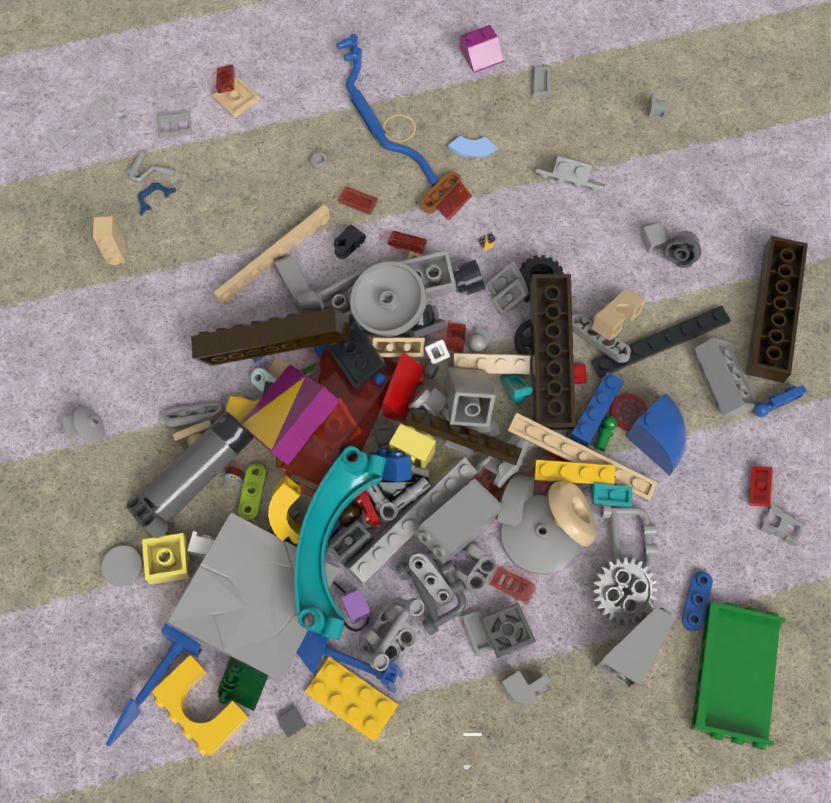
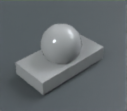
(478, 341)

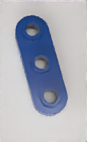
(695, 609)

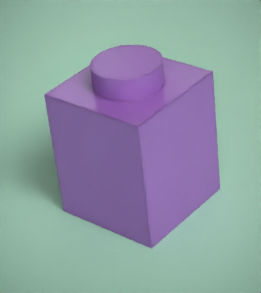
(355, 605)

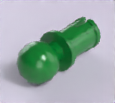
(609, 424)

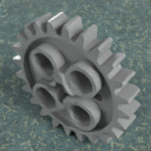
(639, 599)

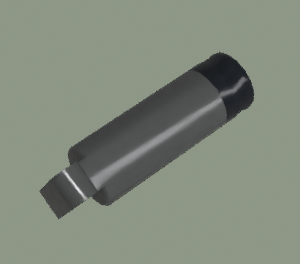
(189, 474)

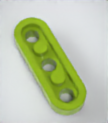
(252, 500)

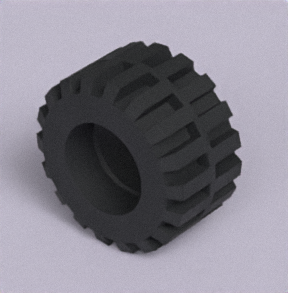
(538, 265)

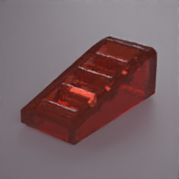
(516, 579)

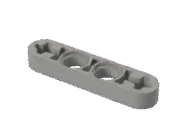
(597, 339)

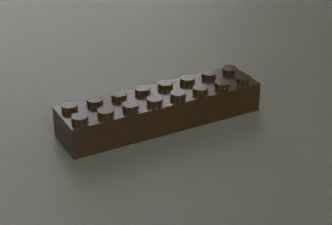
(777, 309)
(271, 336)
(552, 351)

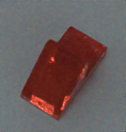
(455, 337)

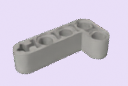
(296, 286)

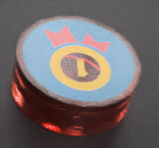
(234, 474)

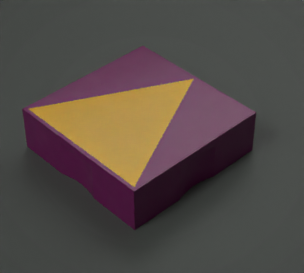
(289, 413)

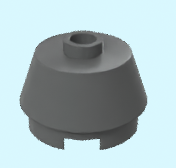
(683, 249)

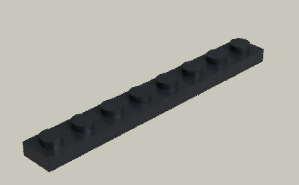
(664, 340)

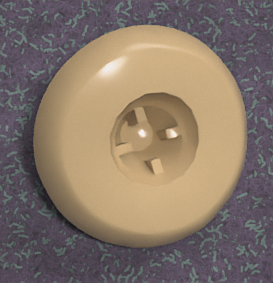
(572, 512)

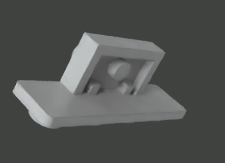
(571, 170)

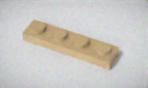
(493, 362)

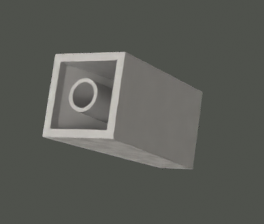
(469, 397)
(459, 521)
(636, 651)

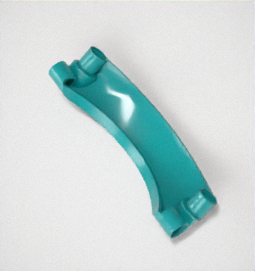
(336, 491)

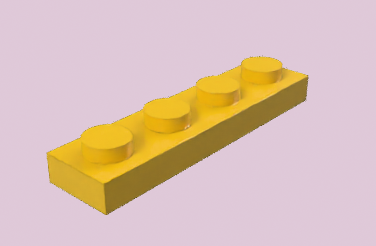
(574, 472)

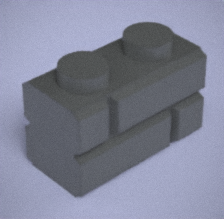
(350, 542)

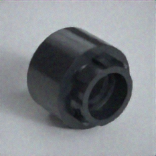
(469, 278)

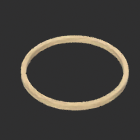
(411, 136)

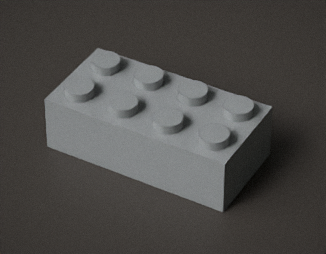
(339, 293)

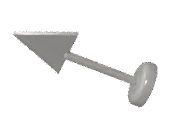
(420, 400)

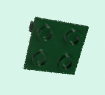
(241, 684)

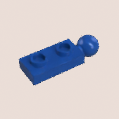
(775, 401)

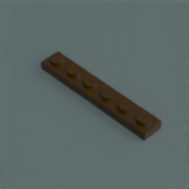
(463, 436)

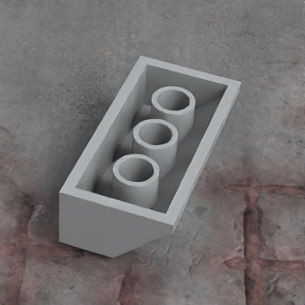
(726, 377)

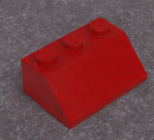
(403, 388)

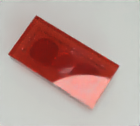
(407, 242)

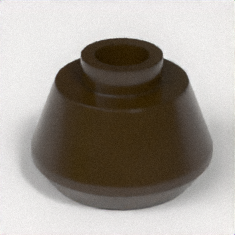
(350, 514)

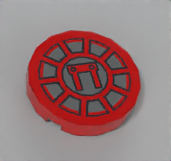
(627, 410)

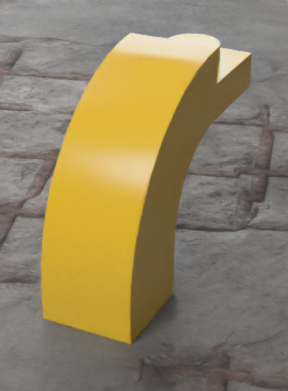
(282, 498)

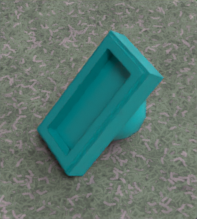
(516, 387)

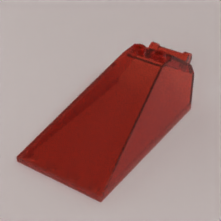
(345, 425)

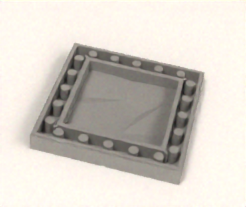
(246, 599)

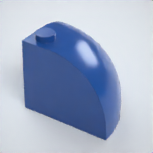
(661, 433)

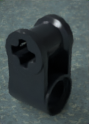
(348, 241)

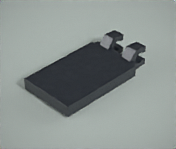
(357, 357)

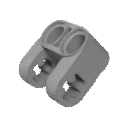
(477, 573)
(398, 647)

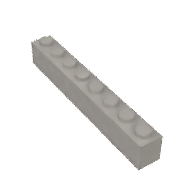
(409, 520)

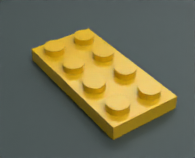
(351, 699)

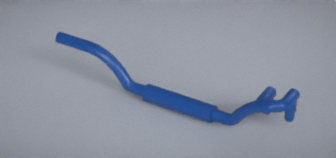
(368, 115)

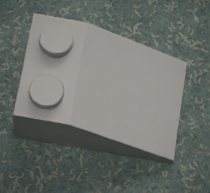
(435, 273)

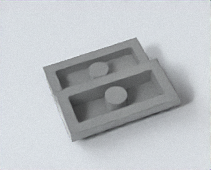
(508, 288)

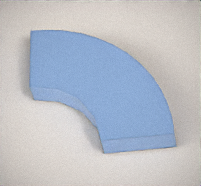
(472, 148)

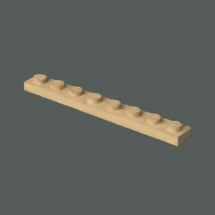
(266, 259)
(577, 453)

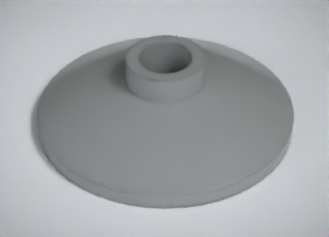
(88, 424)

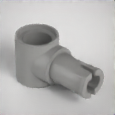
(380, 502)

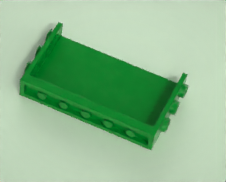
(737, 674)

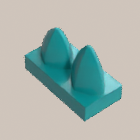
(611, 495)

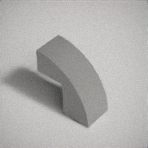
(516, 493)

